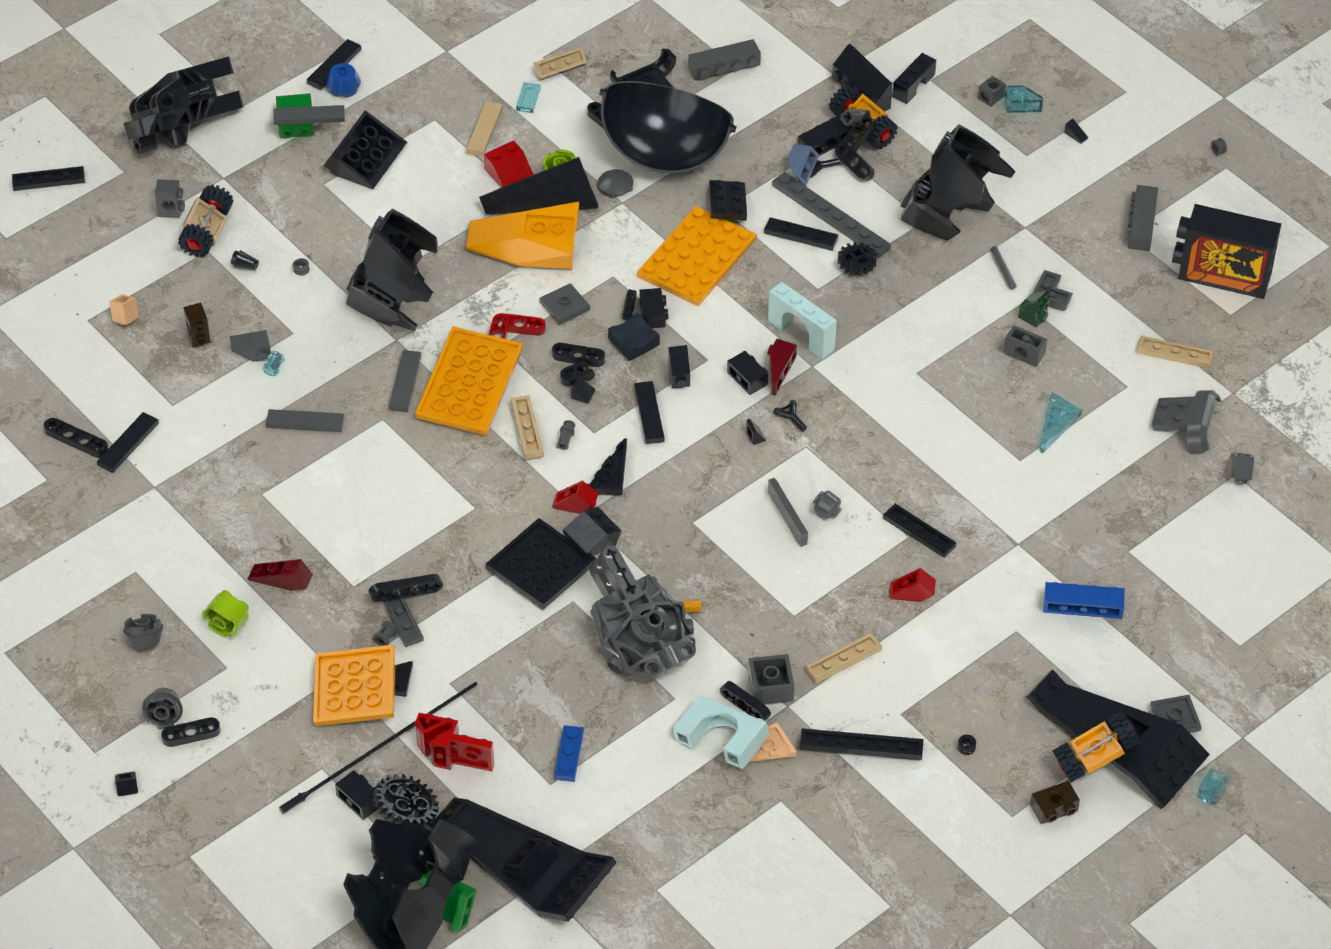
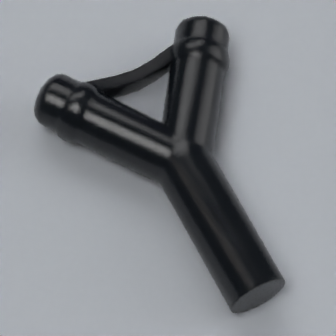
(824, 164)
(791, 414)

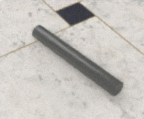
(1004, 269)

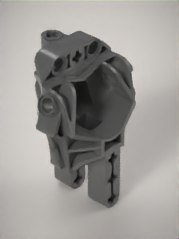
(633, 604)

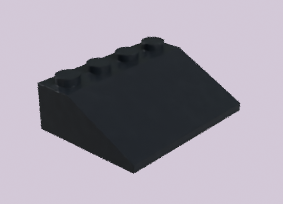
(365, 152)

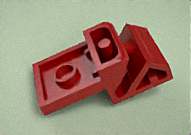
(442, 741)

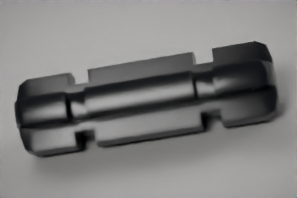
(629, 304)

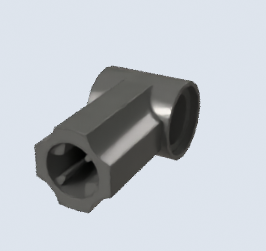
(853, 115)

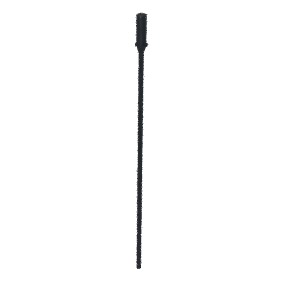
(302, 796)

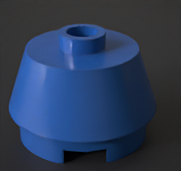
(343, 80)

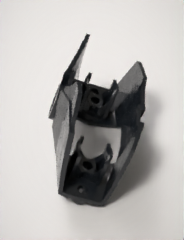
(953, 183)
(391, 270)
(402, 854)

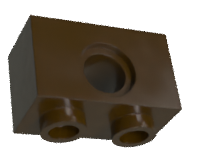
(197, 324)
(1062, 795)

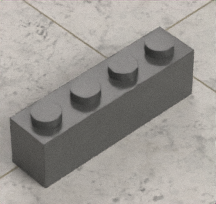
(724, 59)
(1143, 217)

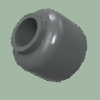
(827, 504)

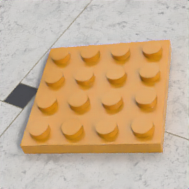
(354, 685)

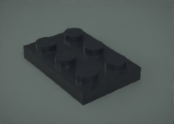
(727, 200)

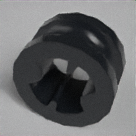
(966, 750)

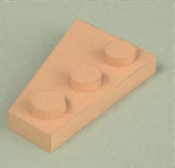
(775, 746)

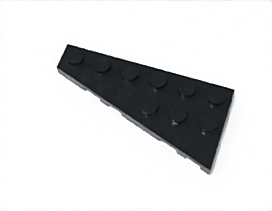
(548, 188)

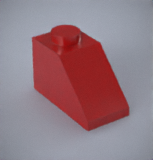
(575, 498)
(913, 586)

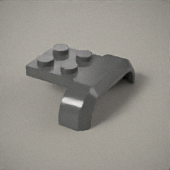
(1189, 414)

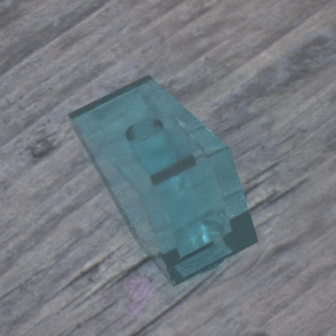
(1022, 100)

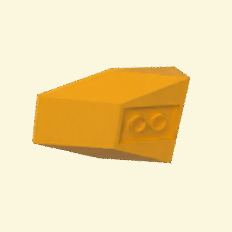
(528, 237)

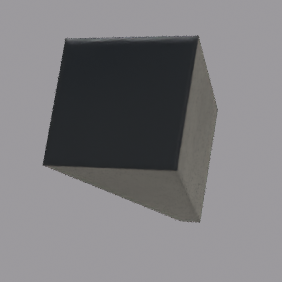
(1074, 131)

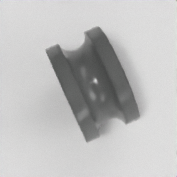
(1219, 146)
(301, 262)

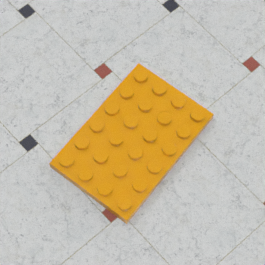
(696, 256)
(469, 381)

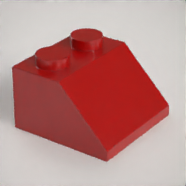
(507, 164)

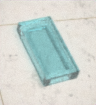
(528, 97)

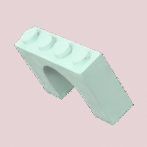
(786, 303)
(708, 714)

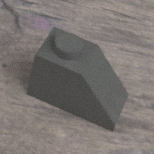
(251, 345)
(1242, 467)

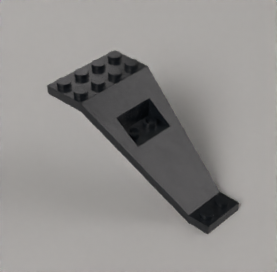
(1157, 764)
(534, 866)

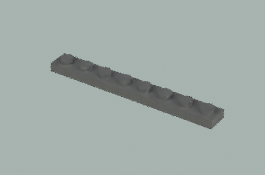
(830, 213)

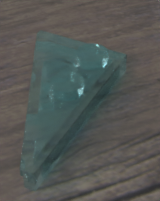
(1058, 419)

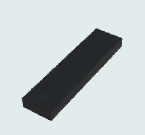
(342, 54)
(48, 178)
(801, 233)
(649, 412)
(127, 442)
(919, 530)

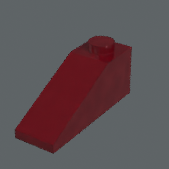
(781, 358)

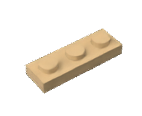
(560, 62)

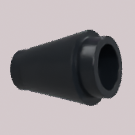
(243, 260)

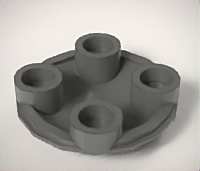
(615, 182)

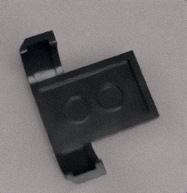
(652, 73)

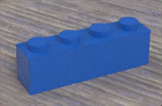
(1083, 600)

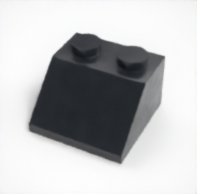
(592, 531)

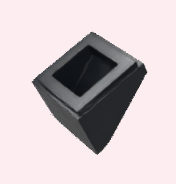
(582, 391)
(754, 432)
(126, 783)

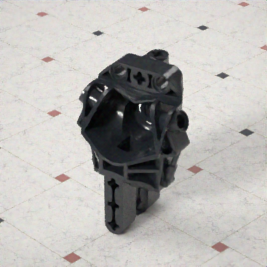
(177, 102)

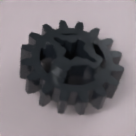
(857, 258)

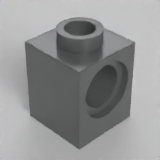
(991, 91)

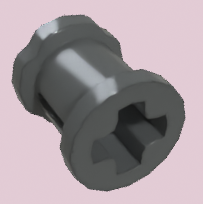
(385, 634)

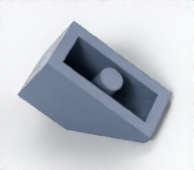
(802, 162)

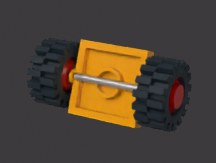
(850, 98)
(1096, 747)

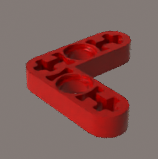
(509, 321)

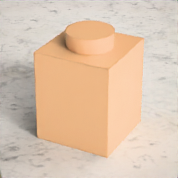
(124, 309)

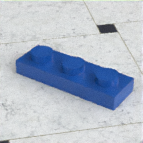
(569, 753)

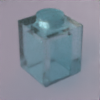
(1213, 787)

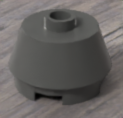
(144, 631)
(162, 707)

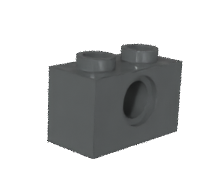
(169, 198)
(1025, 345)

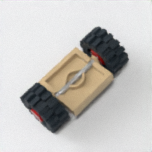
(205, 221)

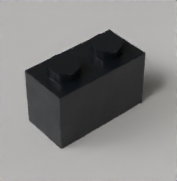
(652, 307)
(747, 372)
(356, 794)

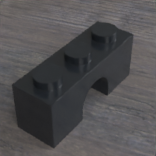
(920, 70)

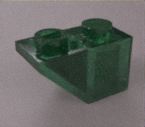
(1035, 308)

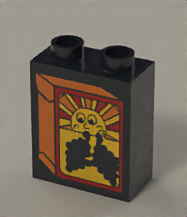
(1226, 250)

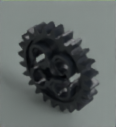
(410, 797)

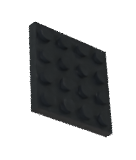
(540, 563)

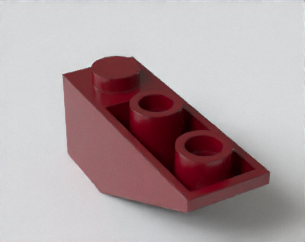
(282, 574)

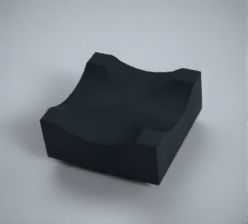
(633, 337)

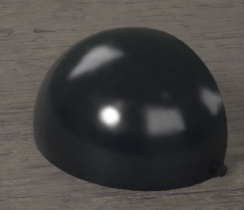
(664, 126)

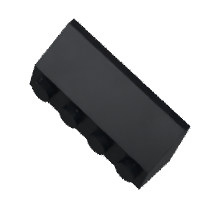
(856, 71)

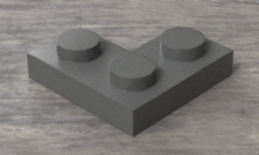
(1058, 297)

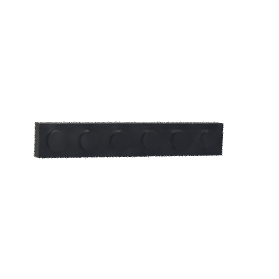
(861, 744)

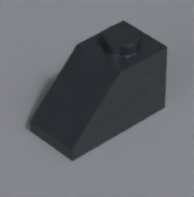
(678, 366)

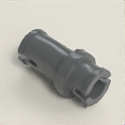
(566, 432)

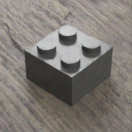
(771, 678)

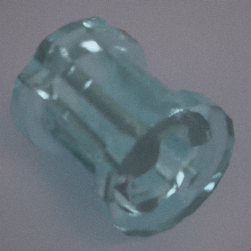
(273, 364)

